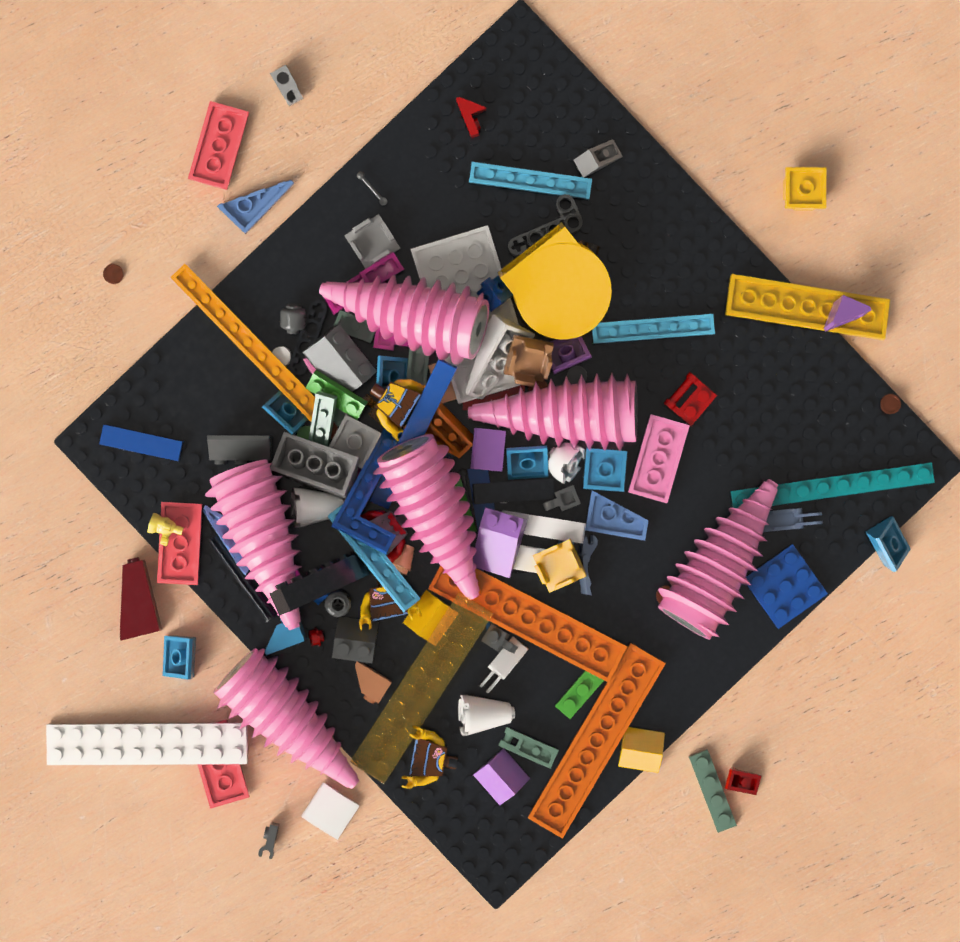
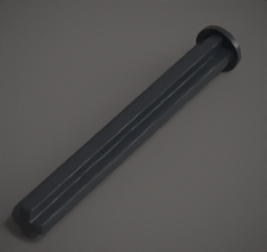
(247, 585)

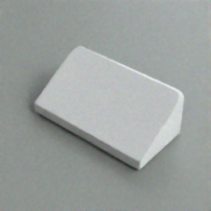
(525, 559)

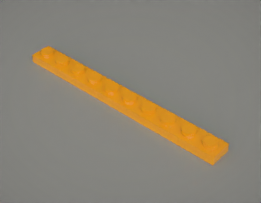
(245, 340)

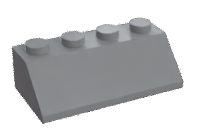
(315, 465)

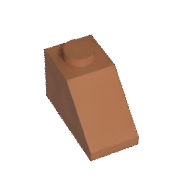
(371, 683)

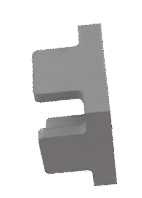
(372, 241)
(355, 439)

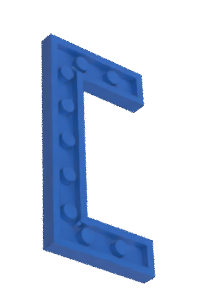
(348, 517)

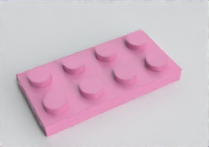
(658, 458)

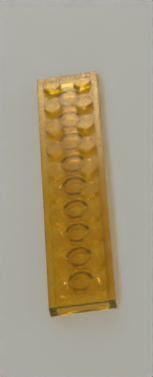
(421, 687)

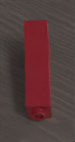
(138, 605)

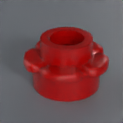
(315, 637)

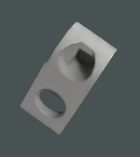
(286, 85)

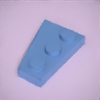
(612, 519)

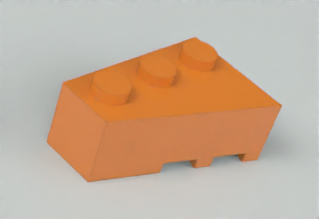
(450, 432)

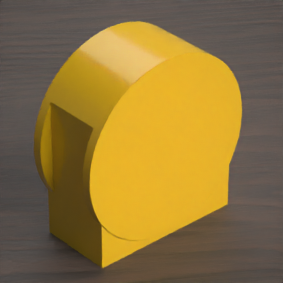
(559, 285)

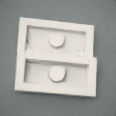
(330, 810)

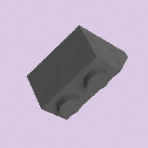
(352, 642)

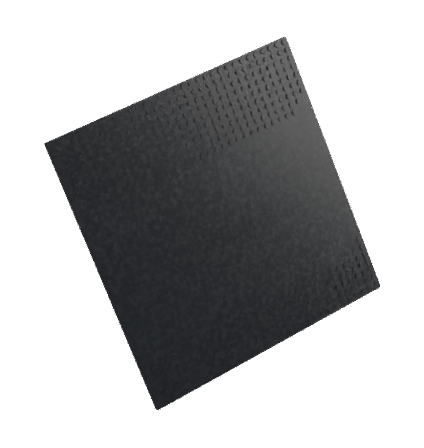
(784, 411)

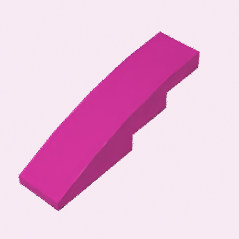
(384, 268)

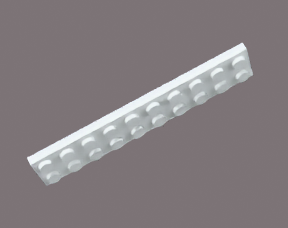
(147, 744)

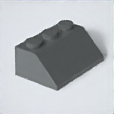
(339, 359)
(239, 448)

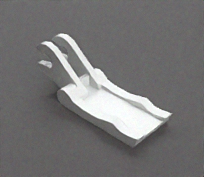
(504, 663)

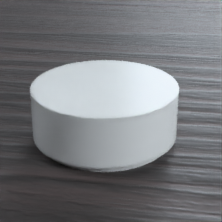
(283, 354)

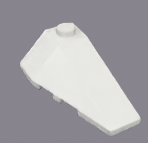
(493, 355)

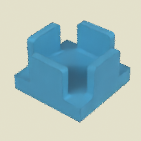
(605, 469)

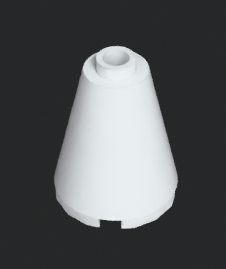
(312, 506)
(482, 714)

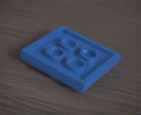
(785, 586)

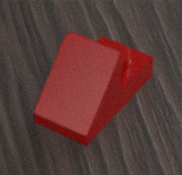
(468, 110)
(742, 781)

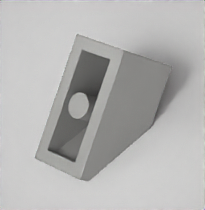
(597, 158)

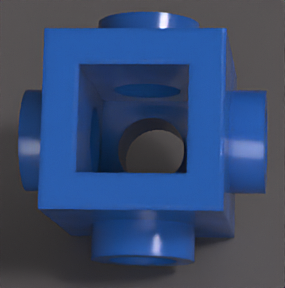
(495, 292)

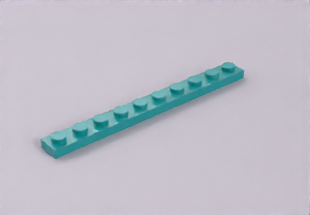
(844, 484)

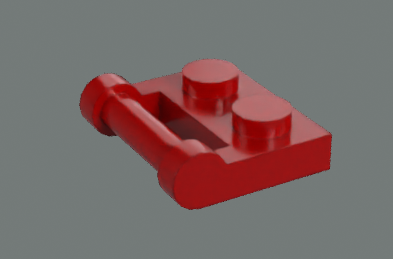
(695, 404)

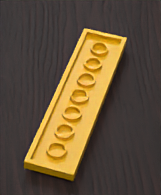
(801, 306)

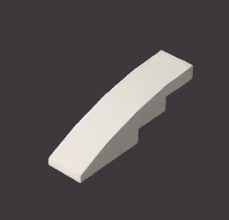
(552, 527)

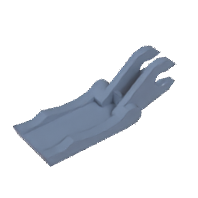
(788, 519)
(584, 554)

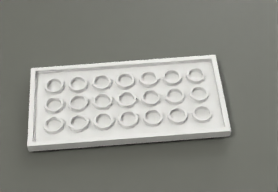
(466, 261)

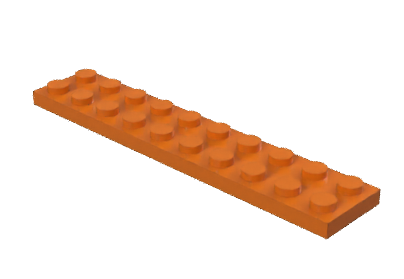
(540, 624)
(596, 740)

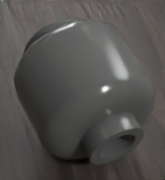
(293, 318)
(343, 608)

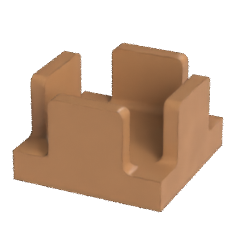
(528, 360)

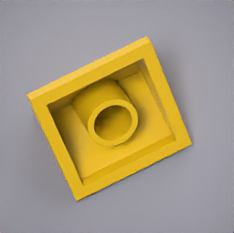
(432, 612)
(642, 749)

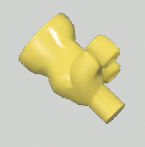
(164, 526)

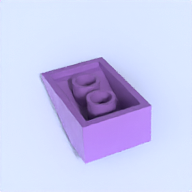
(498, 542)

